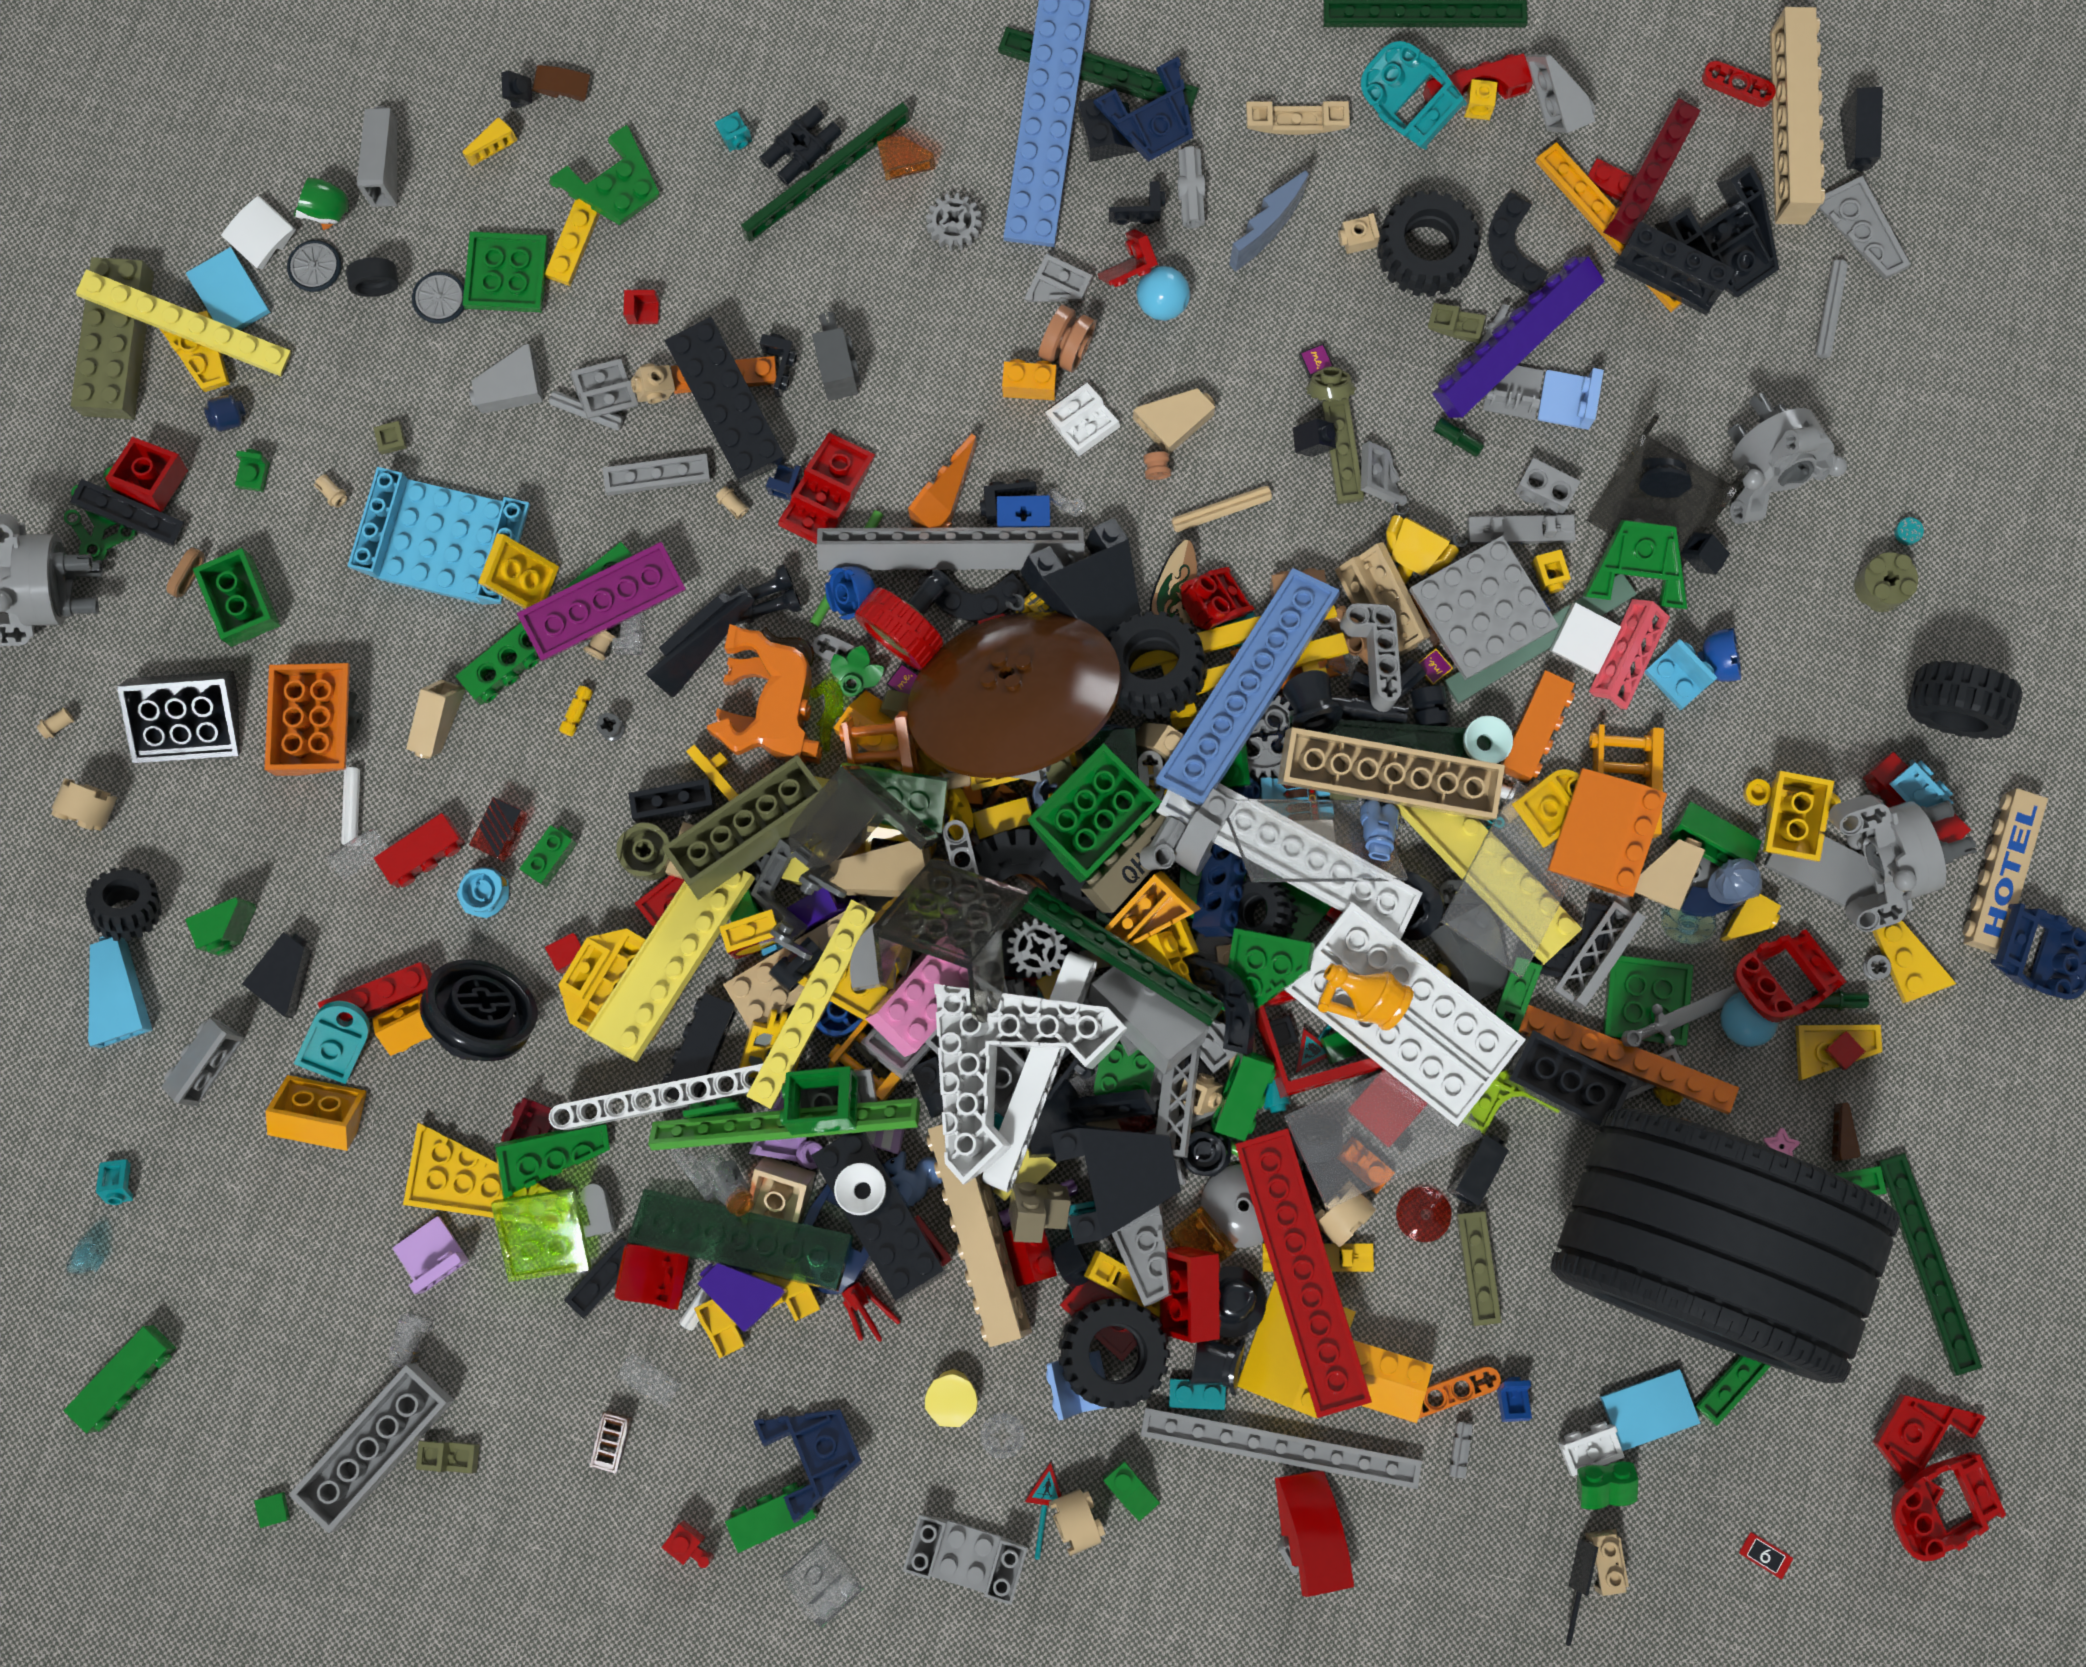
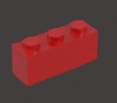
(419, 851)

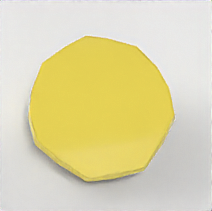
(951, 1399)

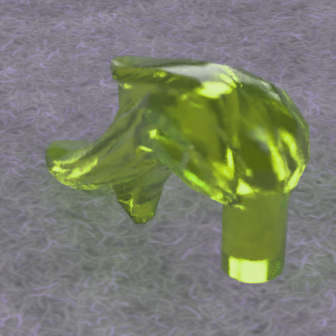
(833, 708)

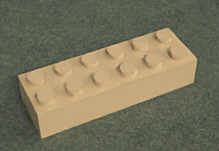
(758, 992)

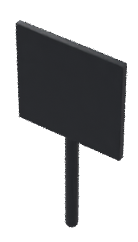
(1581, 1579)

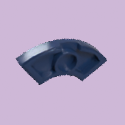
(1701, 904)

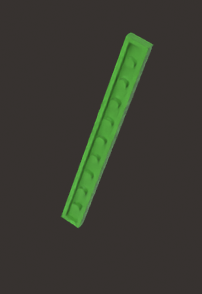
(767, 1125)

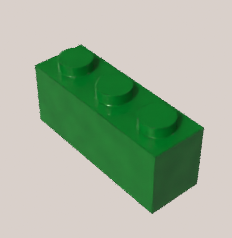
(1718, 837)
(1243, 1095)
(764, 1520)

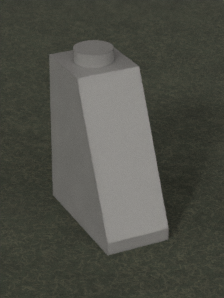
(508, 383)

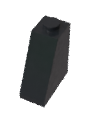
(1862, 128)
(281, 974)
(1478, 1170)

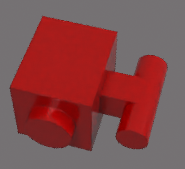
(685, 1544)

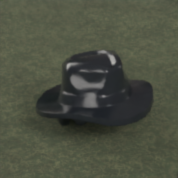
(1428, 910)
(1241, 1301)

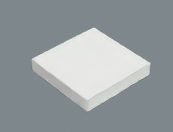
(1585, 638)

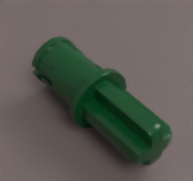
(1458, 437)
(1844, 1000)

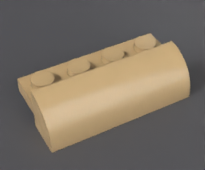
(1375, 580)

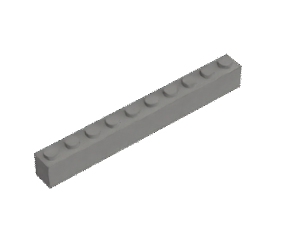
(943, 547)

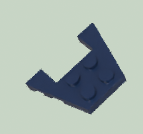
(1158, 124)
(823, 1448)

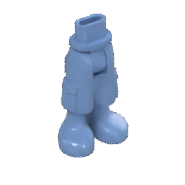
(1379, 828)

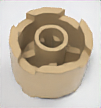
(83, 803)
(1344, 1219)
(1076, 1521)

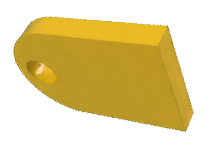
(1547, 804)

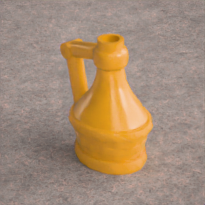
(1375, 997)

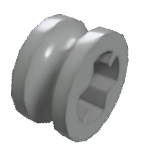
(1867, 969)

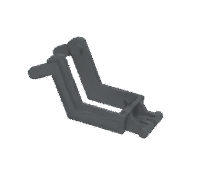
(768, 874)

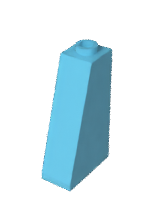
(114, 995)

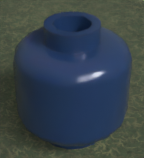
(224, 413)

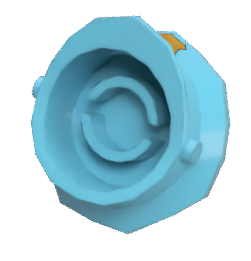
(483, 892)

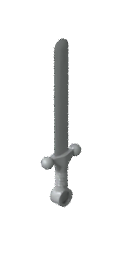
(1665, 1023)

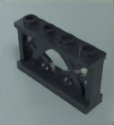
(1674, 268)

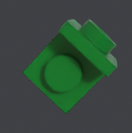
(252, 470)

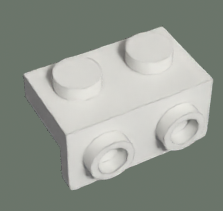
(1591, 1448)

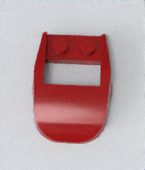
(1764, 991)
(1917, 1517)

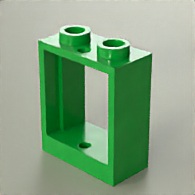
(847, 1100)

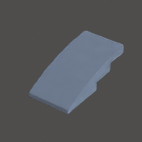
(1265, 226)

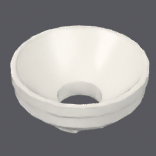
(847, 1182)

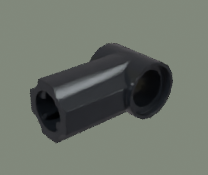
(793, 968)

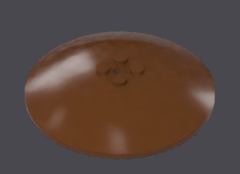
(1012, 726)

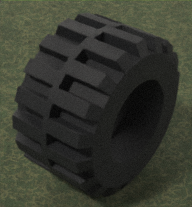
(121, 886)
(1279, 904)

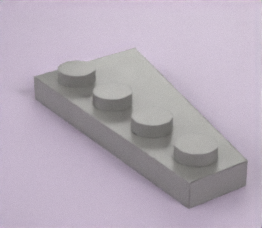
(1863, 224)

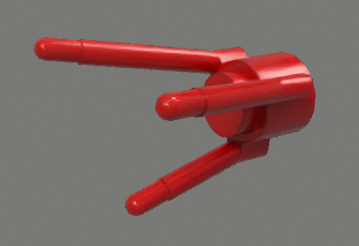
(856, 1298)

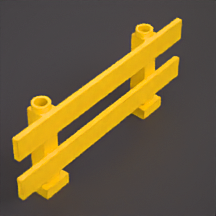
(1228, 636)

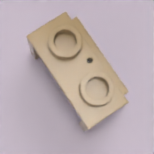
(1609, 1562)

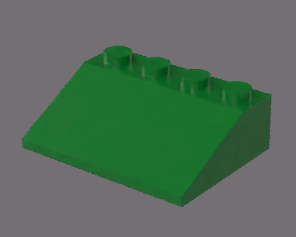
(1093, 812)

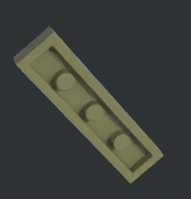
(1344, 457)
(1478, 1268)

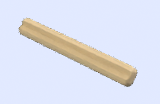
(1221, 508)

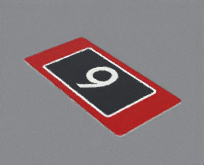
(1766, 1555)

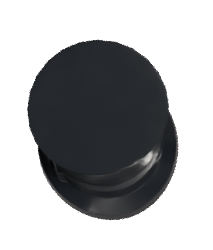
(1313, 702)
(1216, 1364)

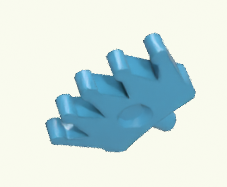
(771, 950)

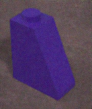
(819, 908)
(740, 1294)

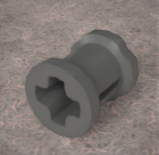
(618, 727)

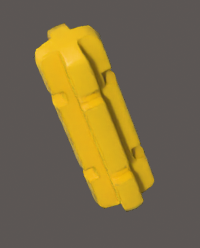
(575, 710)

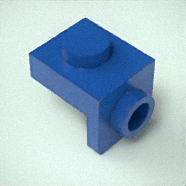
(1514, 1400)

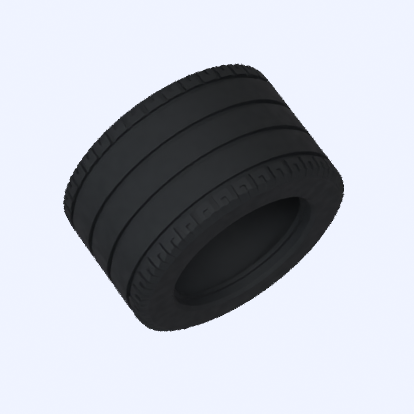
(1727, 1242)

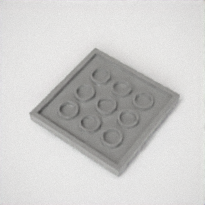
(1483, 607)

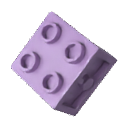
(430, 1255)

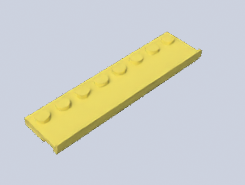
(1457, 843)
(665, 966)

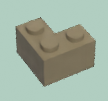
(1036, 1208)

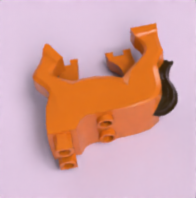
(782, 702)

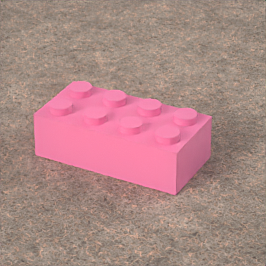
(909, 1011)

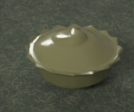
(1331, 385)

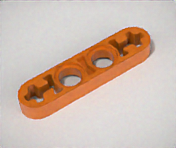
(1451, 1399)

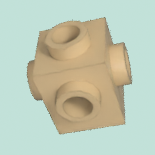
(653, 383)
(1207, 1094)

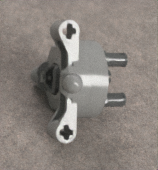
(1781, 455)

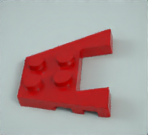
(1914, 1432)

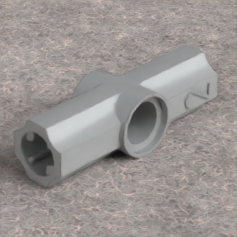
(1191, 187)

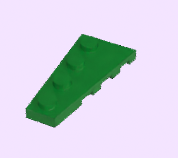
(536, 1157)

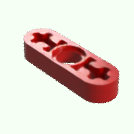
(1741, 94)

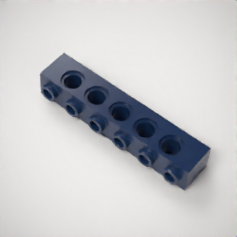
(1222, 885)

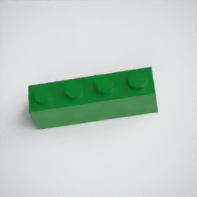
(120, 1379)

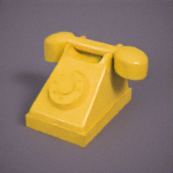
(1795, 813)

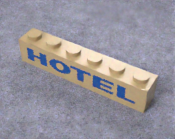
(2005, 868)

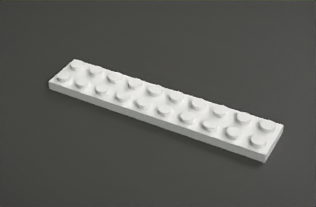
(1385, 901)

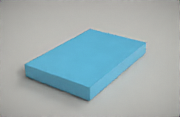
(228, 290)
(1650, 1409)

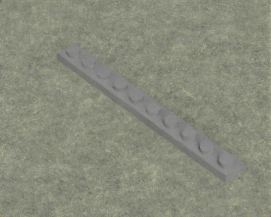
(1281, 1448)

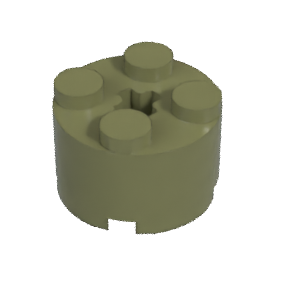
(1899, 582)
(637, 840)

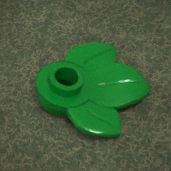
(856, 667)

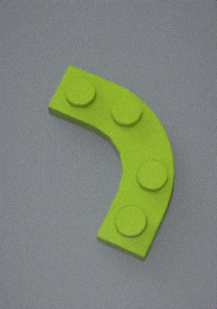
(1494, 1097)

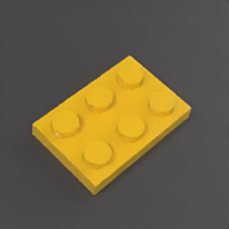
(517, 572)

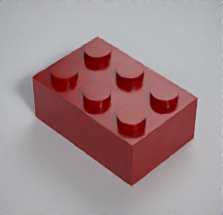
(1193, 1306)

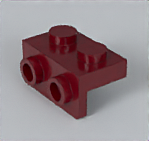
(529, 1120)

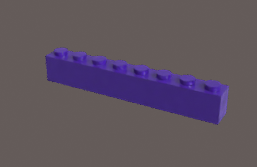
(1518, 336)

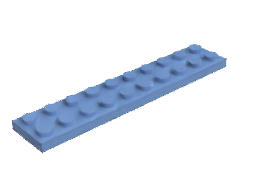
(1046, 122)
(1247, 687)

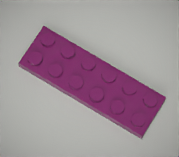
(601, 601)

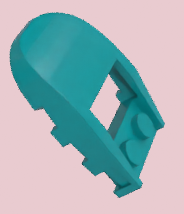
(1392, 81)

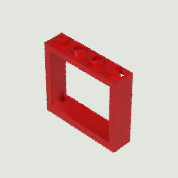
(1309, 1082)

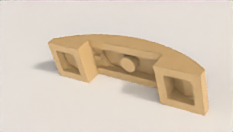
(1297, 119)

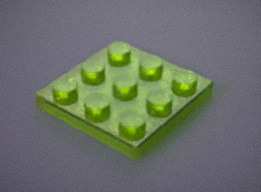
(541, 1235)

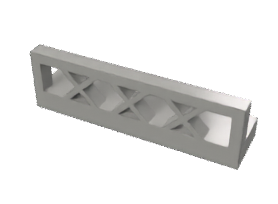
(1608, 960)
(1170, 1103)

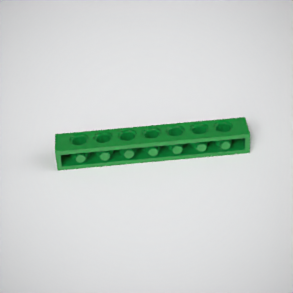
(515, 642)

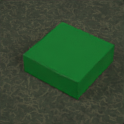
(1337, 1047)
(272, 1510)

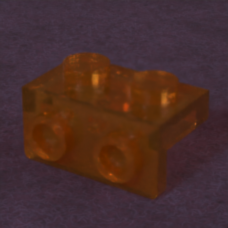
(1202, 1233)

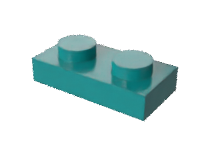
(1196, 1396)

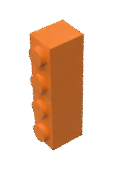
(1537, 725)

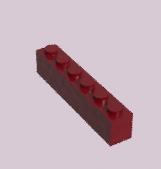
(1652, 171)

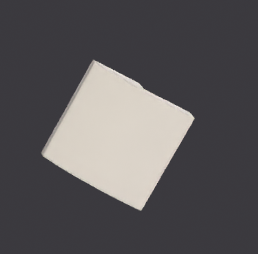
(258, 232)
(1082, 419)

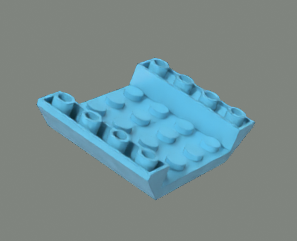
(432, 536)

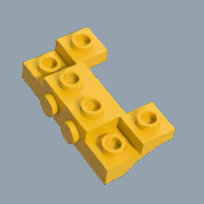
(724, 1331)

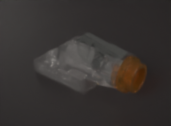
(717, 1179)

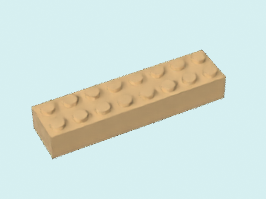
(1796, 116)
(1391, 774)
(984, 1251)

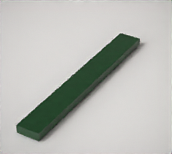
(1425, 13)
(1100, 70)
(825, 172)
(1123, 956)
(1929, 1265)

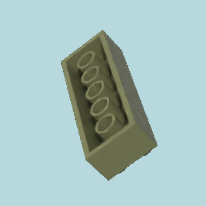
(111, 347)
(742, 828)

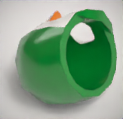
(322, 202)

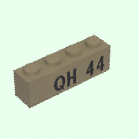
(1122, 869)

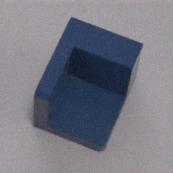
(784, 481)

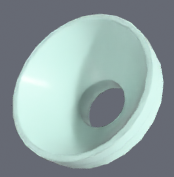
(1496, 731)

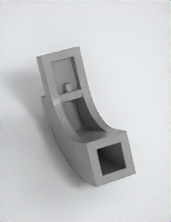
(1201, 832)
(864, 963)

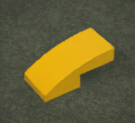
(1002, 817)

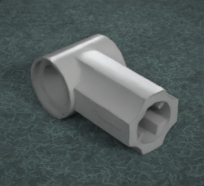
(1164, 845)

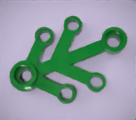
(100, 525)

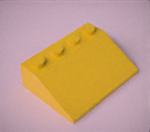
(1273, 1361)

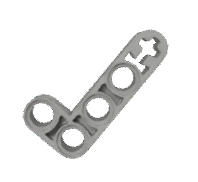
(1377, 656)

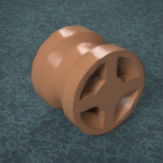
(1157, 465)

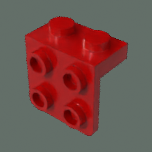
(651, 1276)

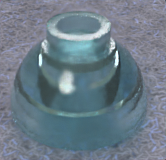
(84, 1257)

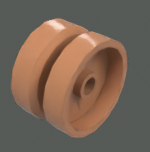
(1067, 338)

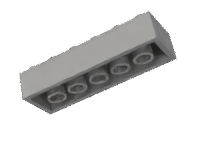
(371, 1447)

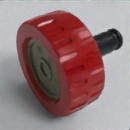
(902, 624)

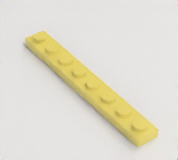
(183, 323)
(810, 1005)

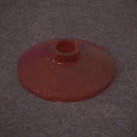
(1409, 1216)

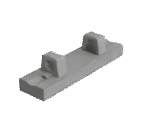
(1521, 529)

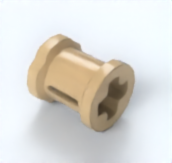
(599, 645)

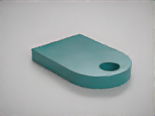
(334, 1044)

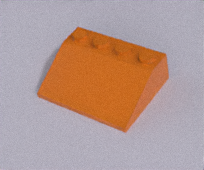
(307, 718)
(1607, 832)

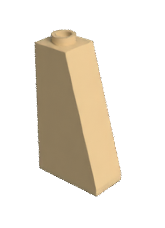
(880, 871)

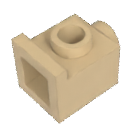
(1358, 242)

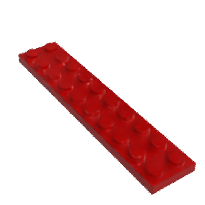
(1303, 1273)

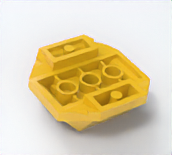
(596, 973)

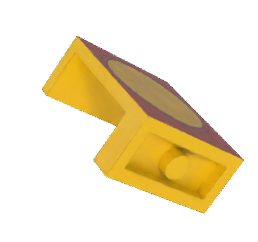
(749, 934)

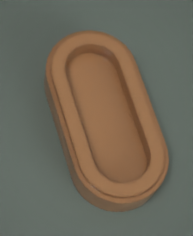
(184, 574)

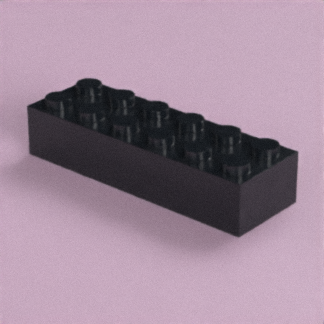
(725, 400)
(891, 1231)

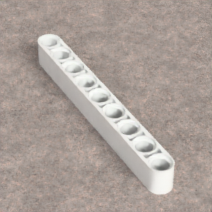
(1037, 1079)
(659, 1098)

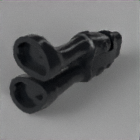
(788, 600)

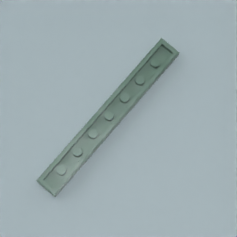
(1464, 689)

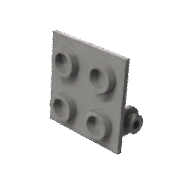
(1516, 393)

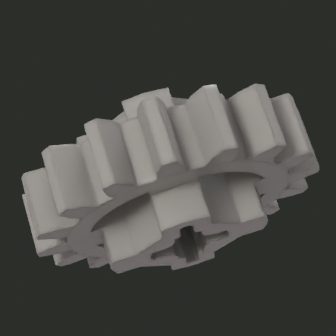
(954, 211)
(1045, 965)

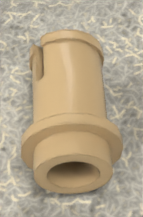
(335, 496)
(732, 502)
(55, 723)
(956, 780)

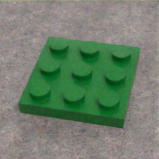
(505, 272)
(1637, 986)

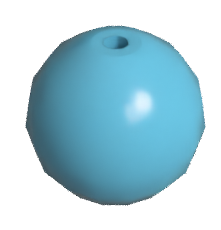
(1163, 293)
(1744, 1023)

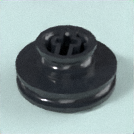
(473, 1008)

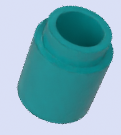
(1273, 1099)

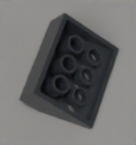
(181, 716)

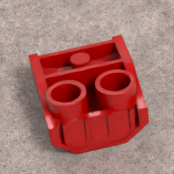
(1214, 599)

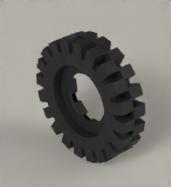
(1026, 853)

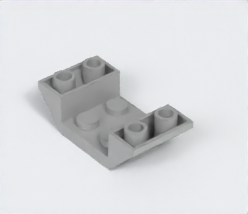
(965, 1557)

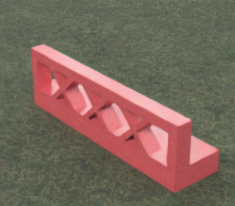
(1627, 649)

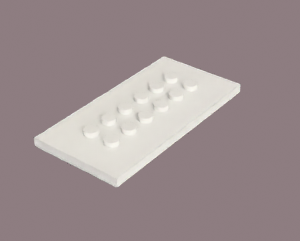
(1446, 1041)

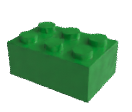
(236, 597)

